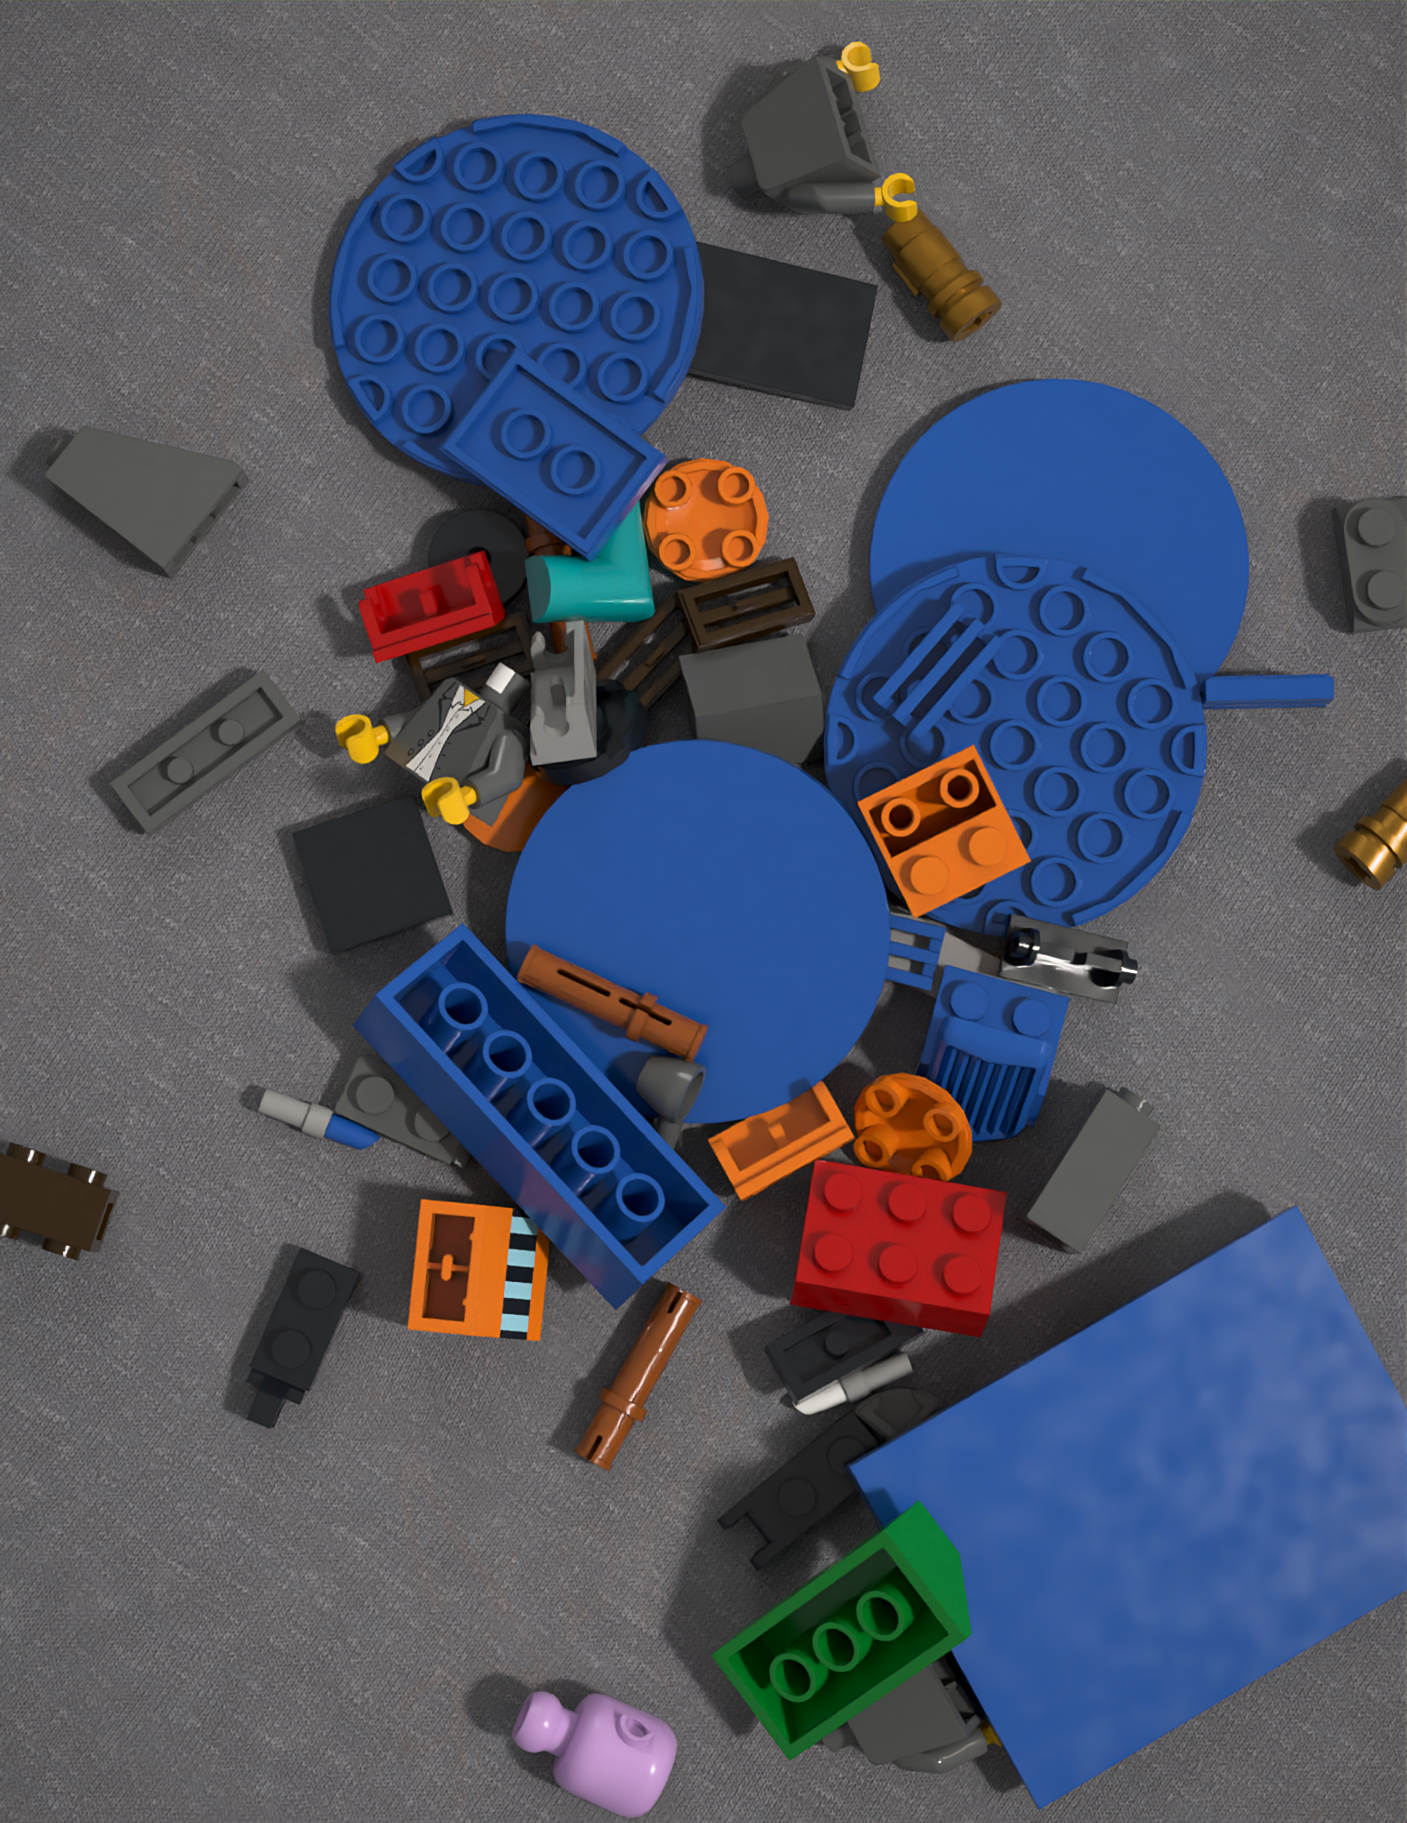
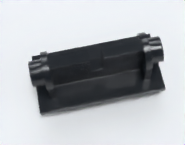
(1065, 959)

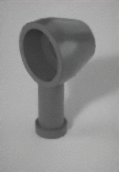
(671, 1090)

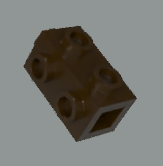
(62, 1207)

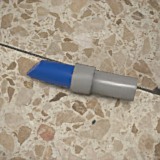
(316, 1120)

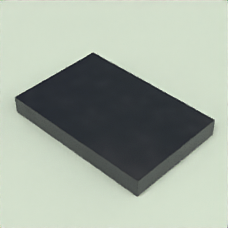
(782, 327)

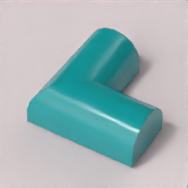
(607, 590)

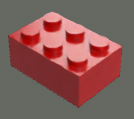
(899, 1248)

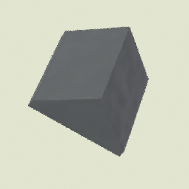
(757, 697)

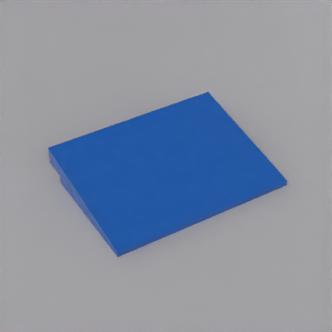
(1162, 1503)

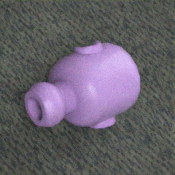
(601, 1749)

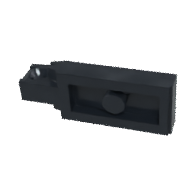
(299, 1333)

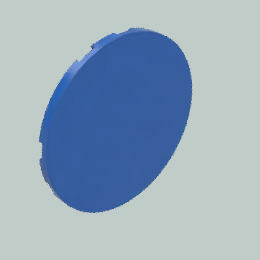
(506, 242)
(1075, 479)
(1075, 717)
(724, 895)

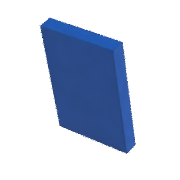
(553, 454)

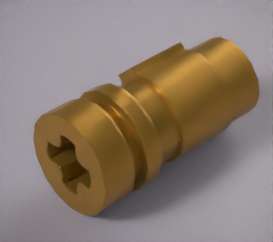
(936, 270)
(1377, 842)

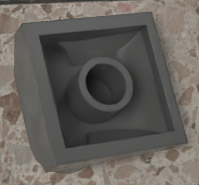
(1373, 562)

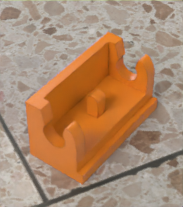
(781, 1141)

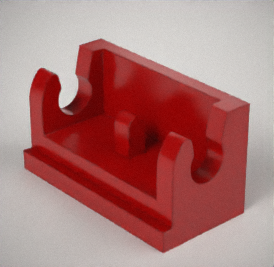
(431, 606)

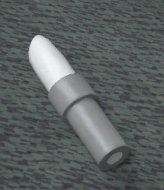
(860, 1384)

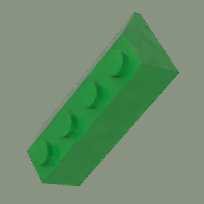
(851, 1632)

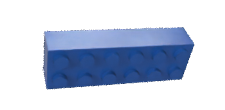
(538, 1115)

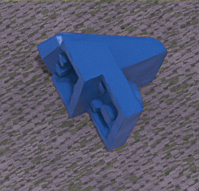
(992, 1049)

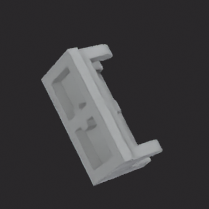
(563, 699)

